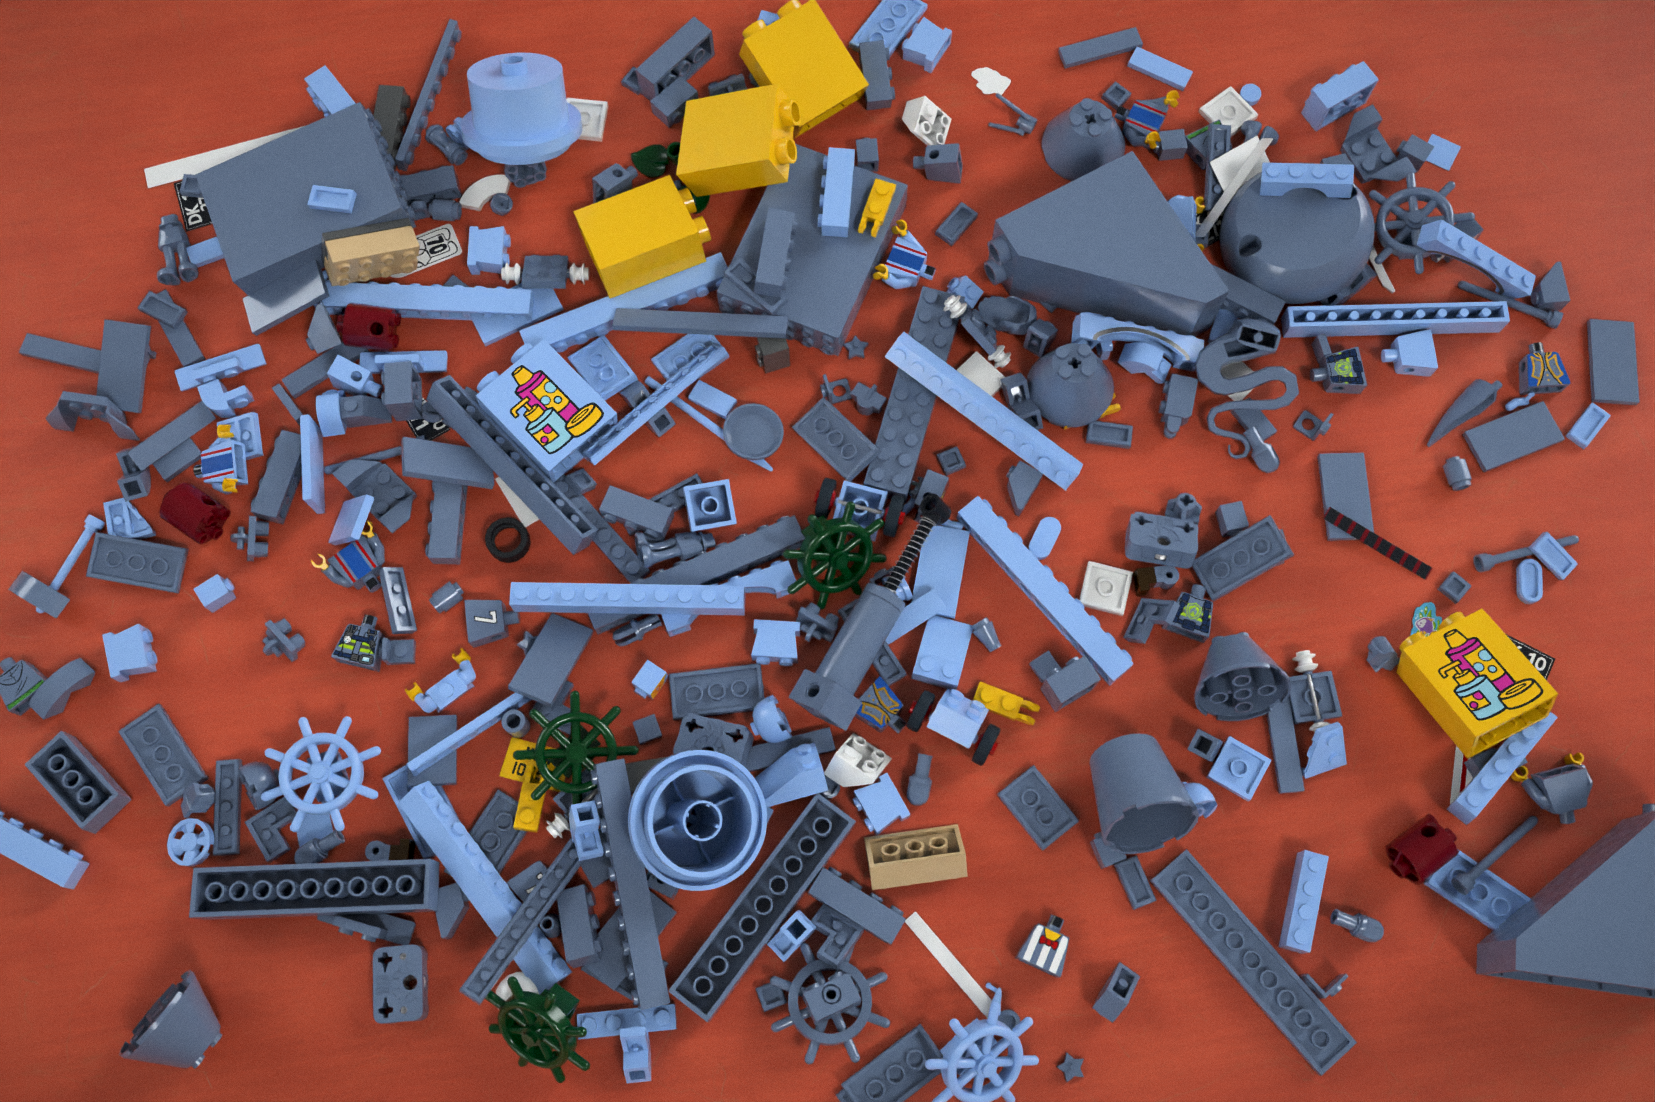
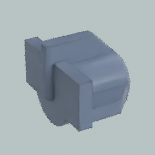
(867, 399)
(1184, 508)
(1381, 654)
(197, 799)

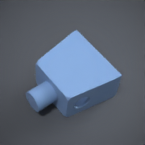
(1412, 354)
(352, 378)

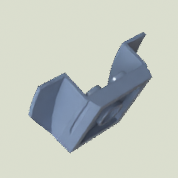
(1370, 151)
(87, 407)
(391, 495)

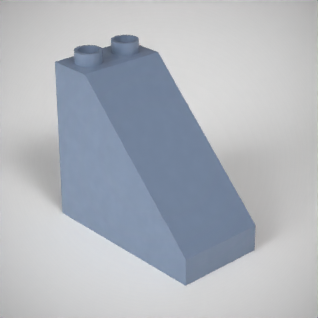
(1109, 251)
(1589, 922)

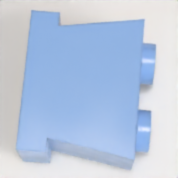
(926, 44)
(487, 249)
(775, 642)
(129, 652)
(880, 804)

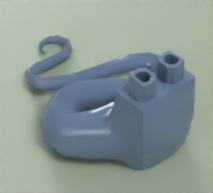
(1244, 341)

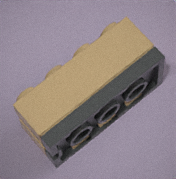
(369, 252)

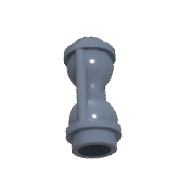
(453, 151)

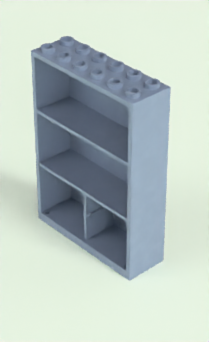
(264, 194)
(825, 272)

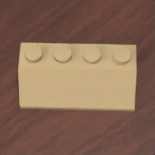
(915, 857)

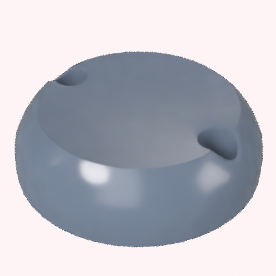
(1296, 242)

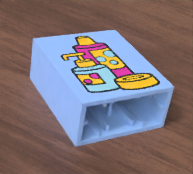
(545, 408)

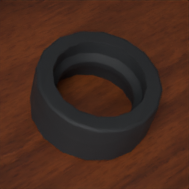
(500, 525)

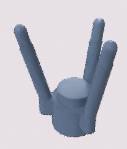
(1025, 122)

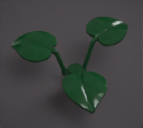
(652, 163)

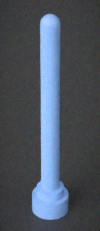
(92, 526)

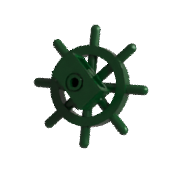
(826, 546)
(573, 751)
(540, 1027)

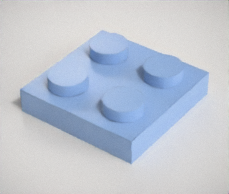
(1238, 768)

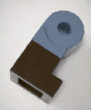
(1154, 577)
(381, 851)

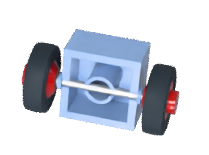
(868, 505)
(957, 720)

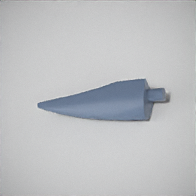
(1470, 403)

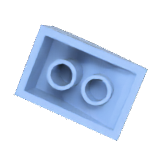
(942, 652)
(793, 776)

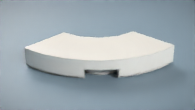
(483, 191)

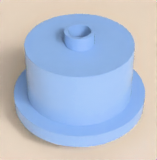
(519, 109)
(724, 826)

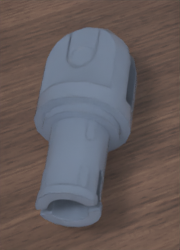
(1262, 452)
(635, 630)
(920, 783)
(317, 849)
(1359, 925)

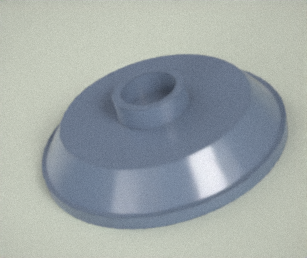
(753, 431)

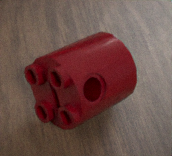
(362, 323)
(194, 513)
(1421, 850)

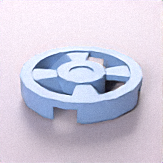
(190, 842)

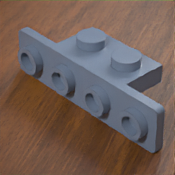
(373, 926)

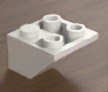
(926, 121)
(857, 763)

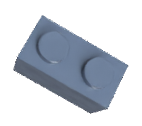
(671, 102)

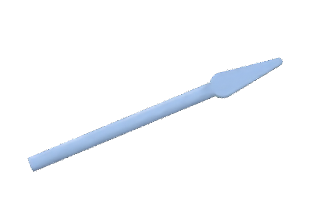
(701, 419)

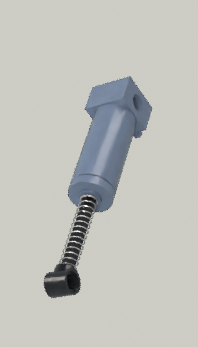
(832, 687)

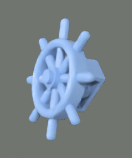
(325, 773)
(975, 1055)

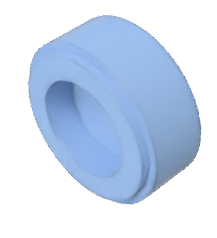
(1250, 93)

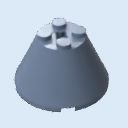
(1082, 139)
(1071, 385)
(1239, 680)
(175, 1027)

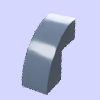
(1359, 283)
(636, 394)
(1018, 400)
(134, 482)
(39, 594)
(55, 691)

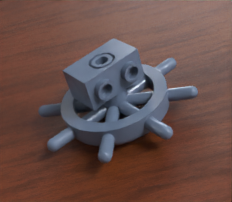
(1410, 221)
(828, 1001)

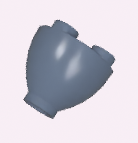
(525, 174)

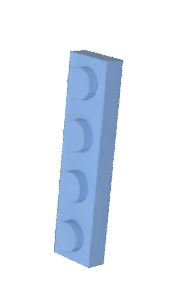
(610, 1022)

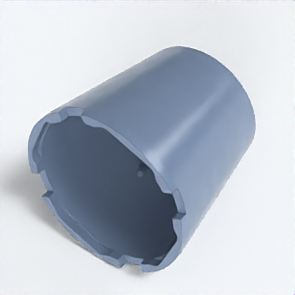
(1139, 795)

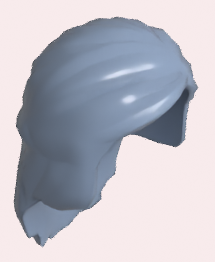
(1008, 314)

